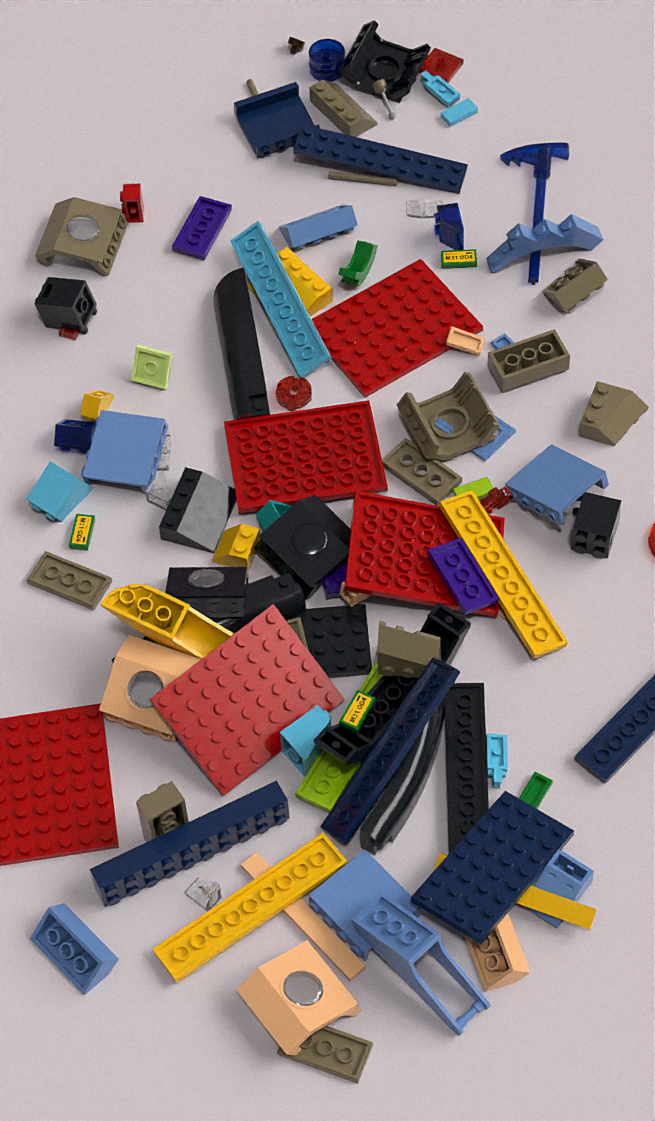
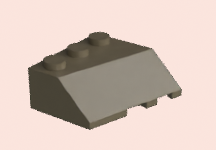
(576, 284)
(610, 413)
(405, 652)

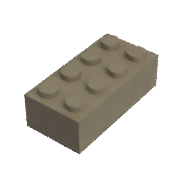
(528, 360)
(161, 811)

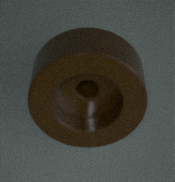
(295, 44)

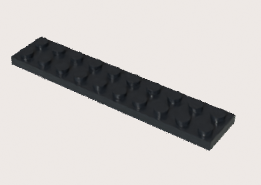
(465, 759)

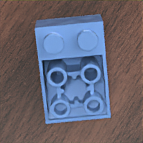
(564, 878)

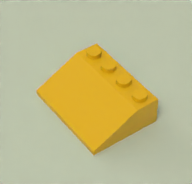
(311, 288)

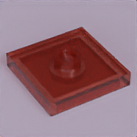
(442, 64)

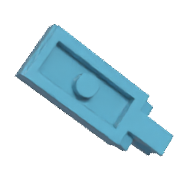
(439, 88)
(496, 758)

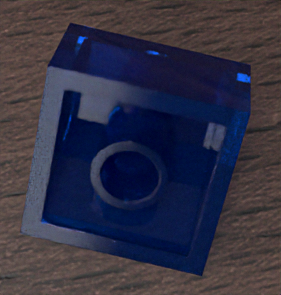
(449, 226)
(74, 435)

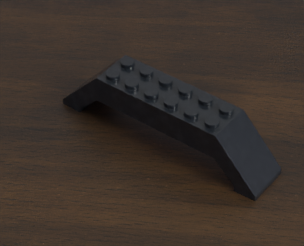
(391, 692)

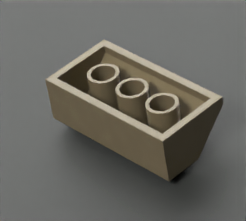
(340, 108)

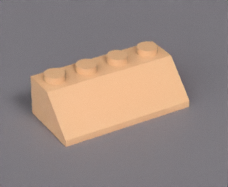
(499, 957)

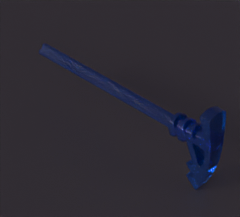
(540, 157)

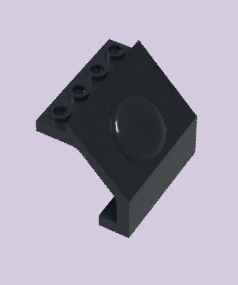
(379, 59)
(306, 543)

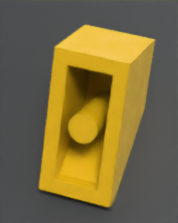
(94, 402)

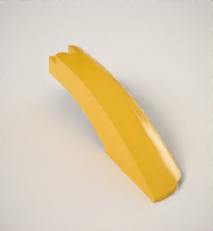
(165, 619)

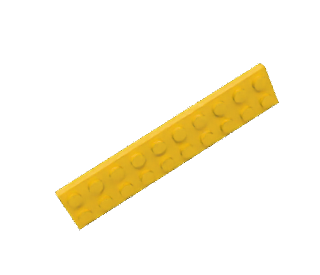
(504, 574)
(249, 907)

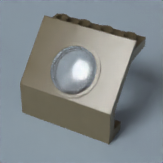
(83, 233)

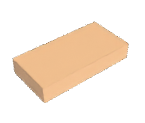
(465, 341)

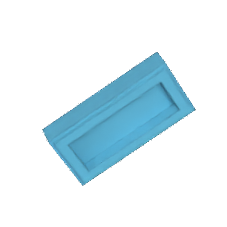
(459, 112)

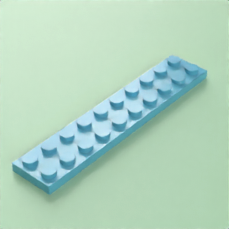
(280, 299)

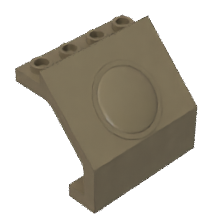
(461, 408)

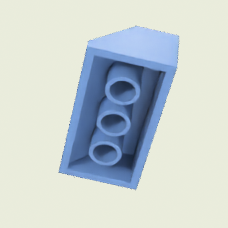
(318, 226)
(73, 947)

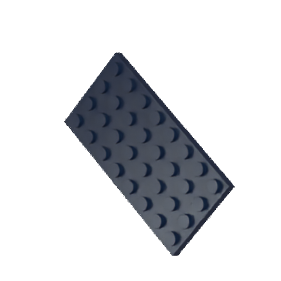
(492, 867)

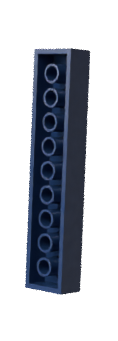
(190, 844)

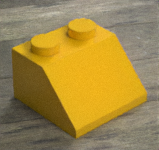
(237, 546)

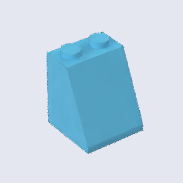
(57, 492)
(299, 737)

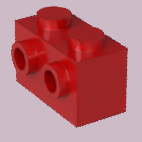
(132, 203)

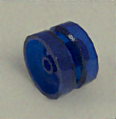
(326, 59)

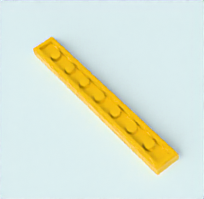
(552, 904)

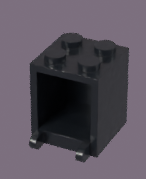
(66, 304)
(595, 524)

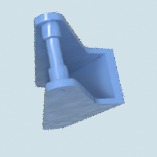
(401, 941)

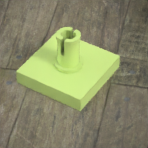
(151, 367)

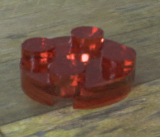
(296, 401)
(496, 499)

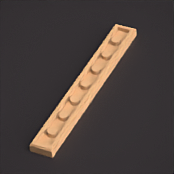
(313, 926)

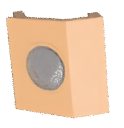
(135, 677)
(296, 996)

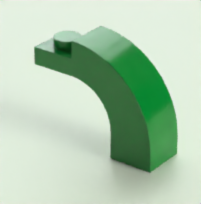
(360, 263)

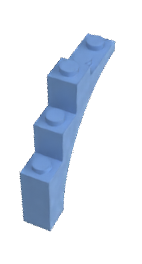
(546, 234)

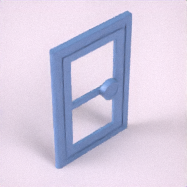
(486, 452)

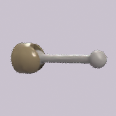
(380, 87)

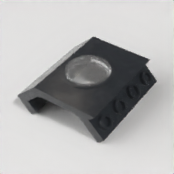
(210, 590)

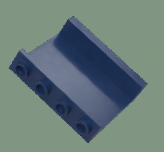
(273, 119)

